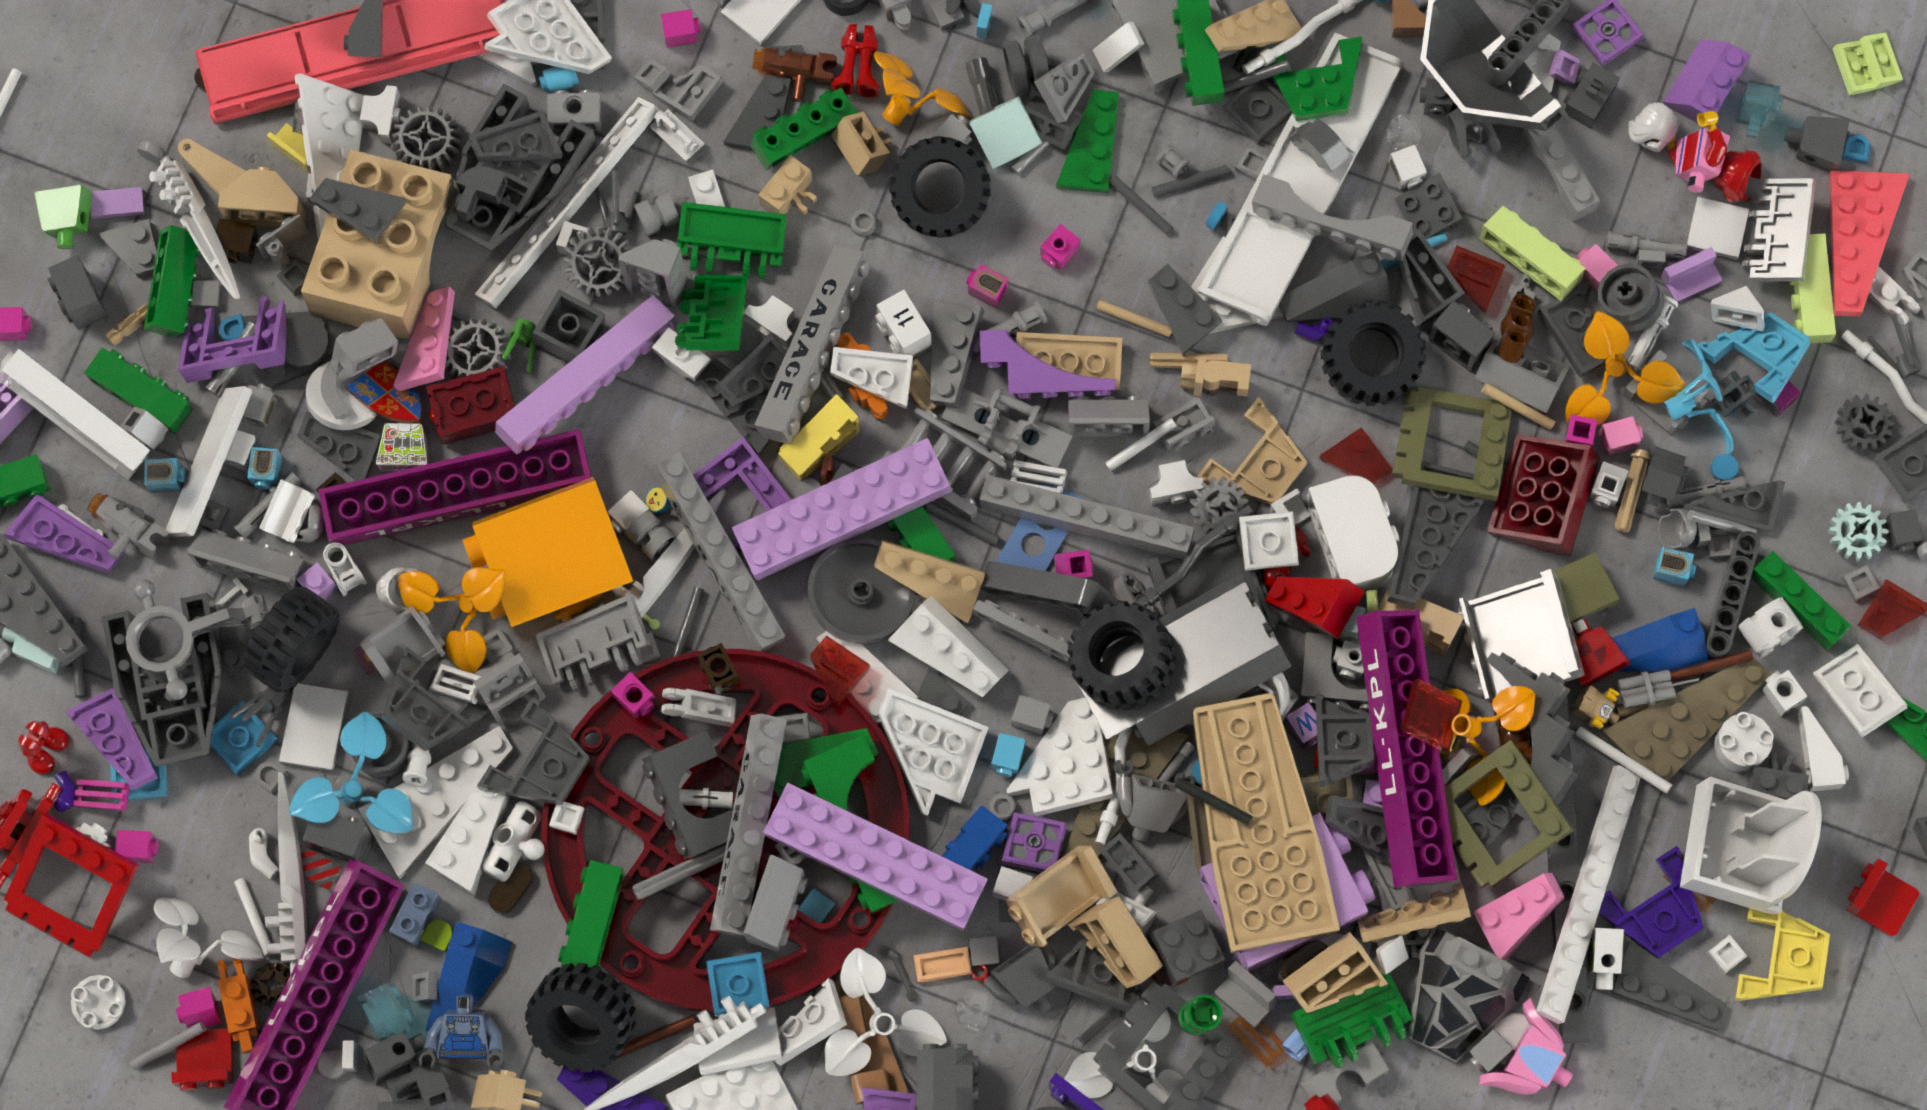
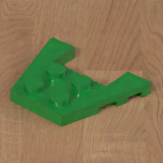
(1321, 89)

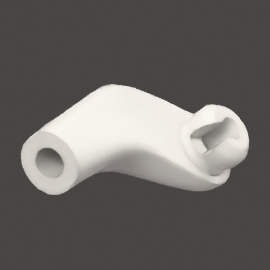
(258, 853)

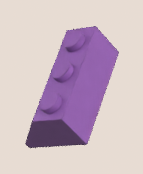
(1707, 78)

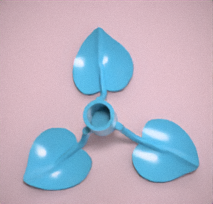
(1684, 402)
(318, 803)

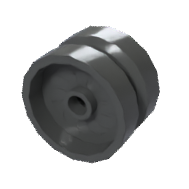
(1027, 66)
(1631, 296)
(393, 759)

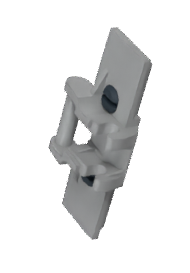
(1007, 436)

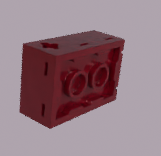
(470, 404)

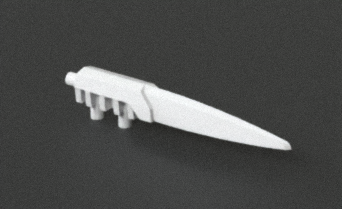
(184, 194)
(665, 568)
(292, 911)
(691, 1051)

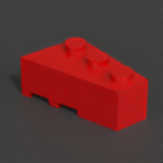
(1316, 601)

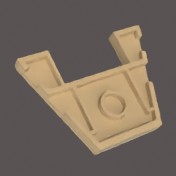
(1270, 465)

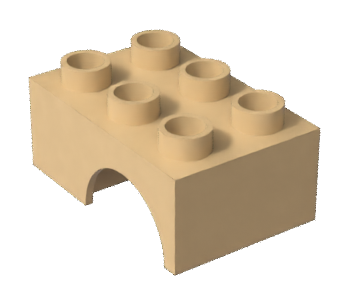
(388, 279)

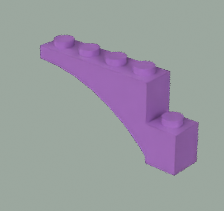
(1030, 374)

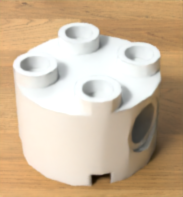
(1770, 626)
(1743, 742)

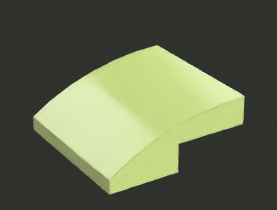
(1867, 63)

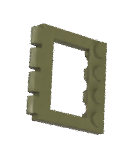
(1490, 450)
(1532, 796)

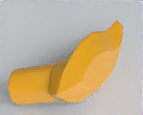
(576, 608)

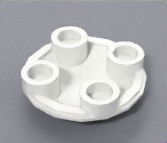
(98, 1002)

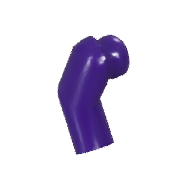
(1316, 332)
(66, 795)

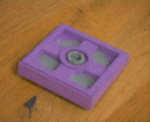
(1607, 31)
(1033, 842)

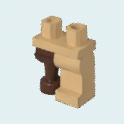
(1215, 376)

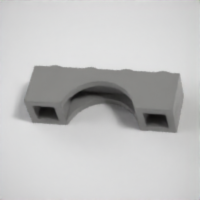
(1573, 186)

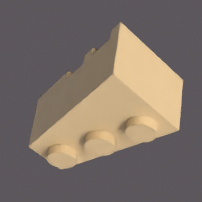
(1334, 974)

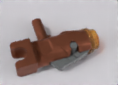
(795, 63)

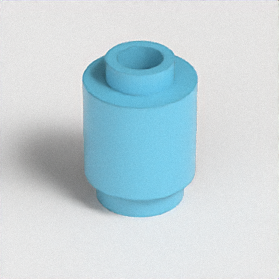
(558, 79)

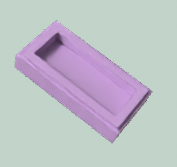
(117, 203)

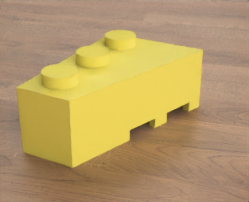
(820, 437)

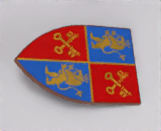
(377, 393)

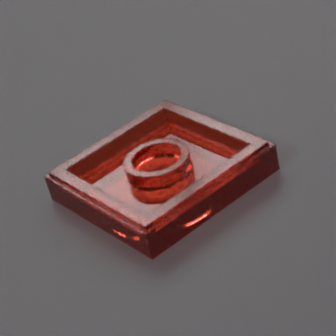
(1431, 715)

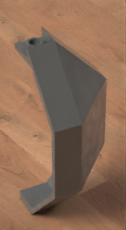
(1456, 53)

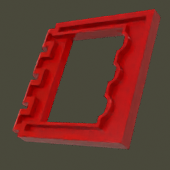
(85, 853)

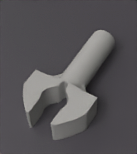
(1523, 286)

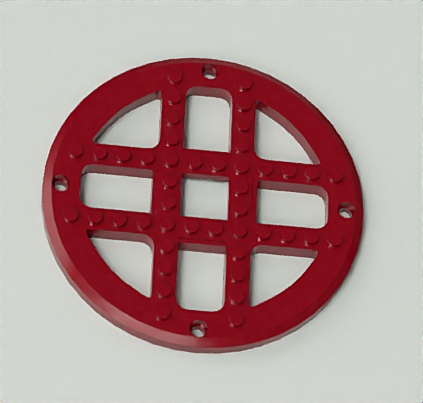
(675, 975)

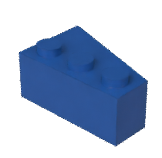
(977, 840)

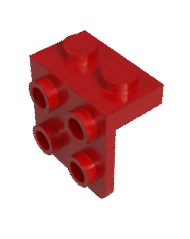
(1882, 899)
(204, 1061)

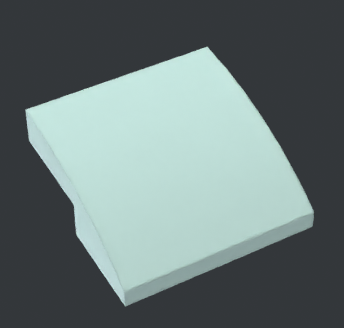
(1005, 132)

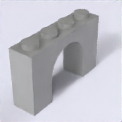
(1319, 678)

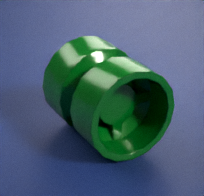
(1200, 1015)

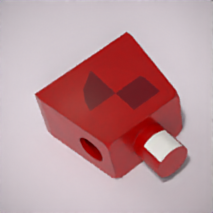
(1597, 653)

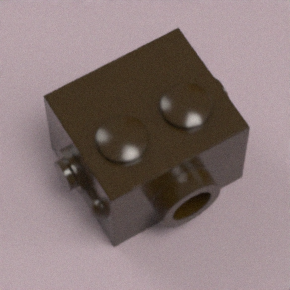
(237, 240)
(711, 661)

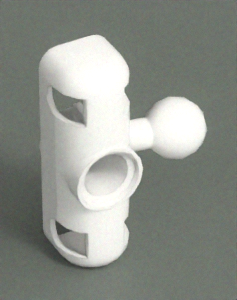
(512, 840)

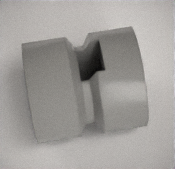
(656, 213)
(647, 532)

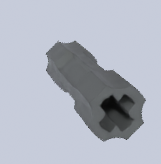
(981, 81)

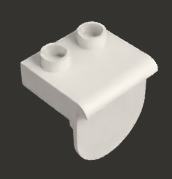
(1749, 844)

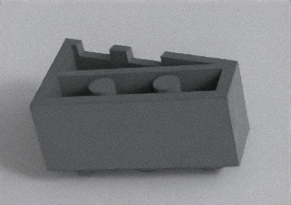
(1427, 280)

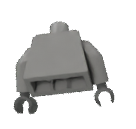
(1149, 801)

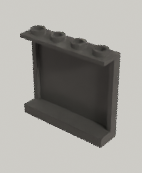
(1213, 567)

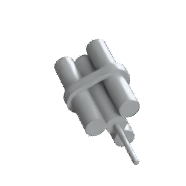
(1647, 688)

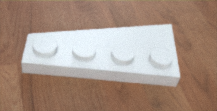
(873, 685)

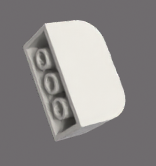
(1354, 531)

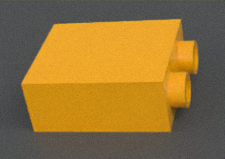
(551, 552)

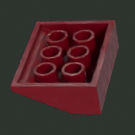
(1544, 493)

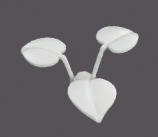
(184, 952)
(847, 1052)
(1093, 1084)

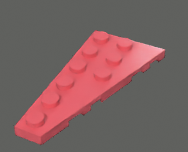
(1861, 220)

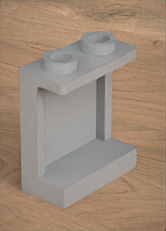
(406, 630)

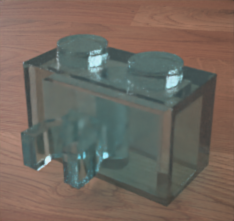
(1759, 106)

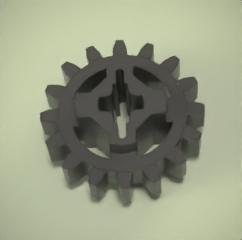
(1875, 418)

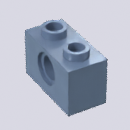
(415, 914)

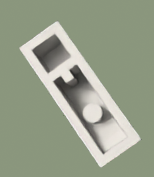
(1820, 755)

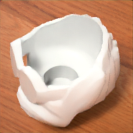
(1653, 122)
(388, 589)

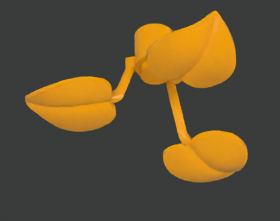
(895, 83)
(1608, 341)
(481, 593)
(1515, 711)

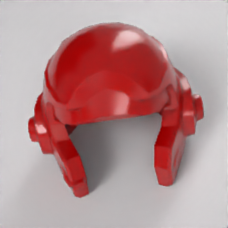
(1736, 172)

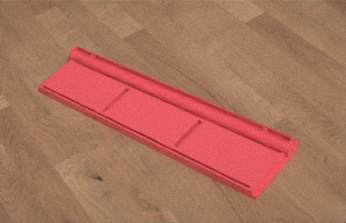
(260, 69)

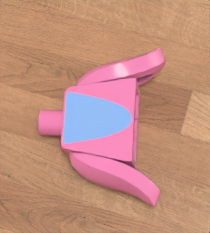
(1534, 1059)

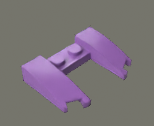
(266, 348)
(742, 463)

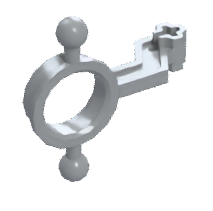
(250, 614)

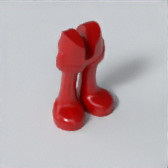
(866, 84)
(42, 735)

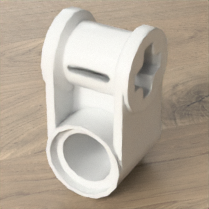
(344, 572)

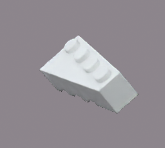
(949, 647)
(469, 840)

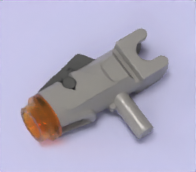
(129, 524)

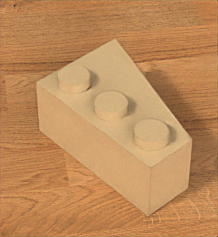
(1437, 623)
(1119, 941)

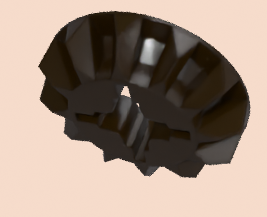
(265, 973)

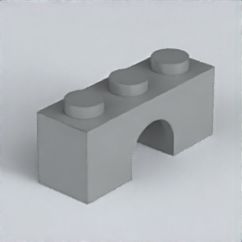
(1367, 1069)

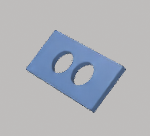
(1013, 552)

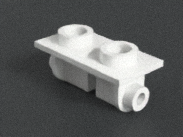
(676, 134)

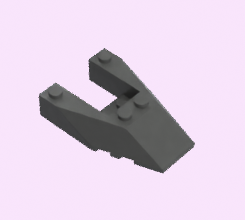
(529, 181)
(169, 727)

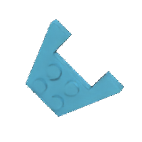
(1775, 349)

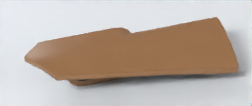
(882, 1068)

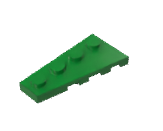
(1091, 151)
(1911, 728)
(795, 753)

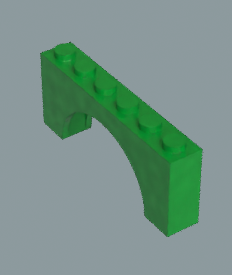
(832, 778)

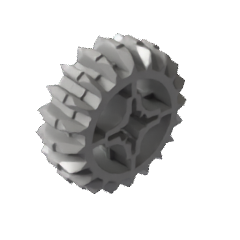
(446, 144)
(588, 256)
(478, 333)

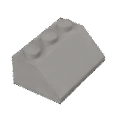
(1530, 380)
(1108, 417)
(775, 904)

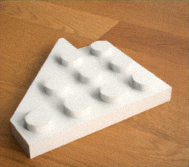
(931, 746)

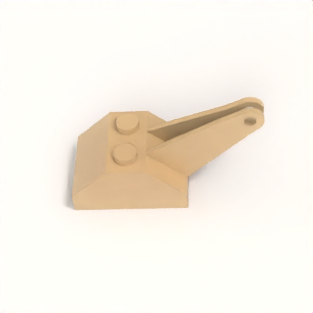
(244, 196)

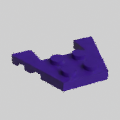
(1662, 919)

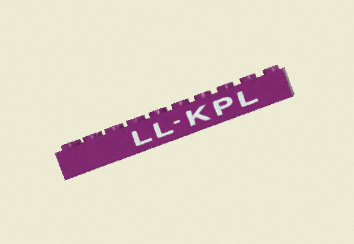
(452, 489)
(1406, 765)
(316, 990)

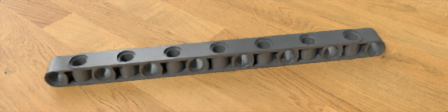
(1565, 867)

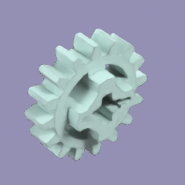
(1864, 539)

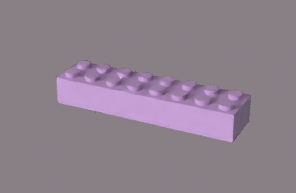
(842, 509)
(875, 856)

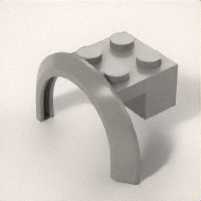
(355, 353)

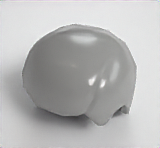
(312, 525)
(1676, 530)

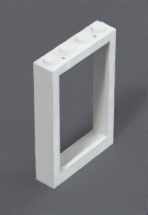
(72, 413)

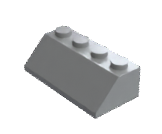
(655, 270)
(247, 561)

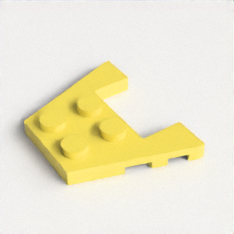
(1795, 962)

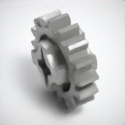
(1212, 496)

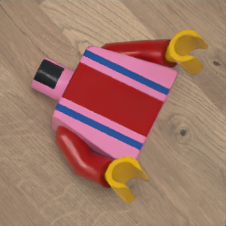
(1700, 153)

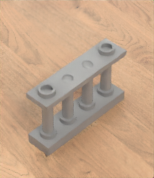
(965, 503)

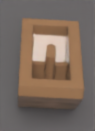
(1406, 19)

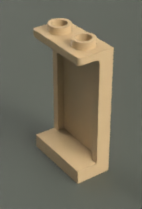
(1059, 895)

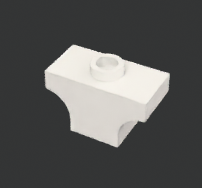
(382, 113)
(772, 318)
(682, 361)
(1175, 484)

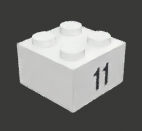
(903, 326)

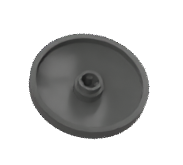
(854, 597)

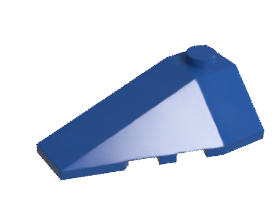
(1664, 644)
(469, 967)

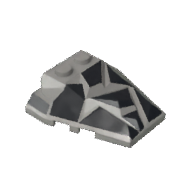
(1460, 994)

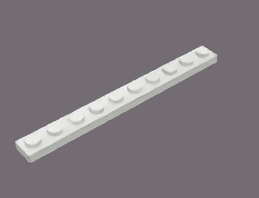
(566, 202)
(1588, 895)

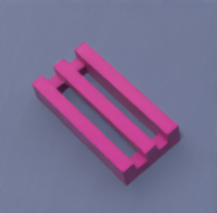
(81, 793)

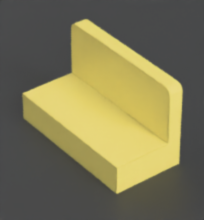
(290, 145)

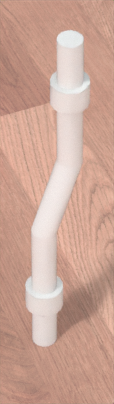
(1268, 55)
(1865, 351)
(1109, 816)

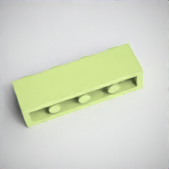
(1532, 253)
(1814, 296)

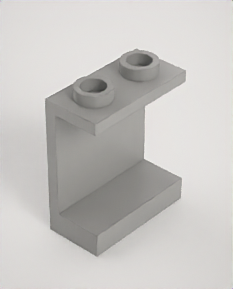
(1658, 411)

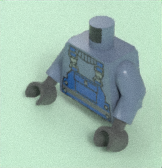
(464, 1035)

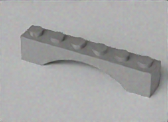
(1381, 235)

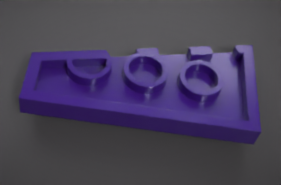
(592, 1085)

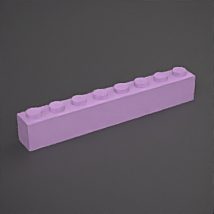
(584, 375)

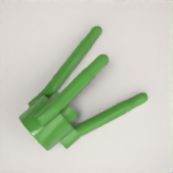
(521, 335)

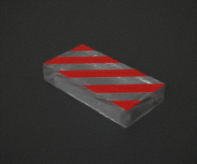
(319, 869)

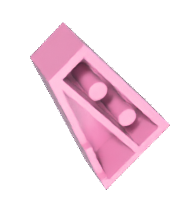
(1518, 913)

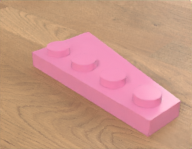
(428, 345)

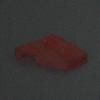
(1476, 275)
(1358, 457)
(1891, 610)
(838, 668)

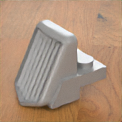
(507, 688)

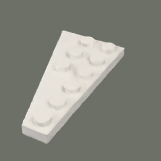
(328, 131)
(441, 797)

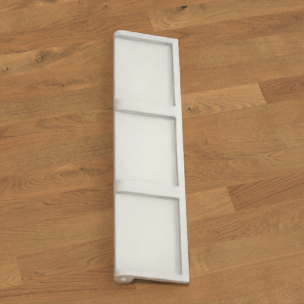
(1264, 254)

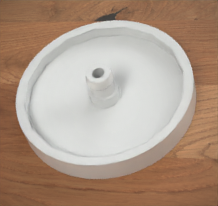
(359, 414)

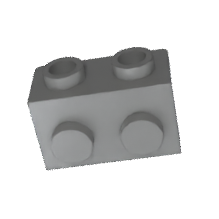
(1191, 421)

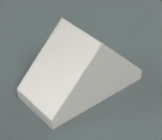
(1738, 309)

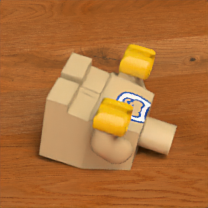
(1595, 706)

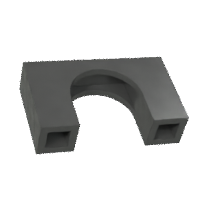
(665, 771)

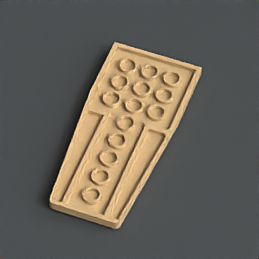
(1274, 869)

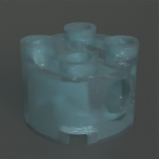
(384, 1011)

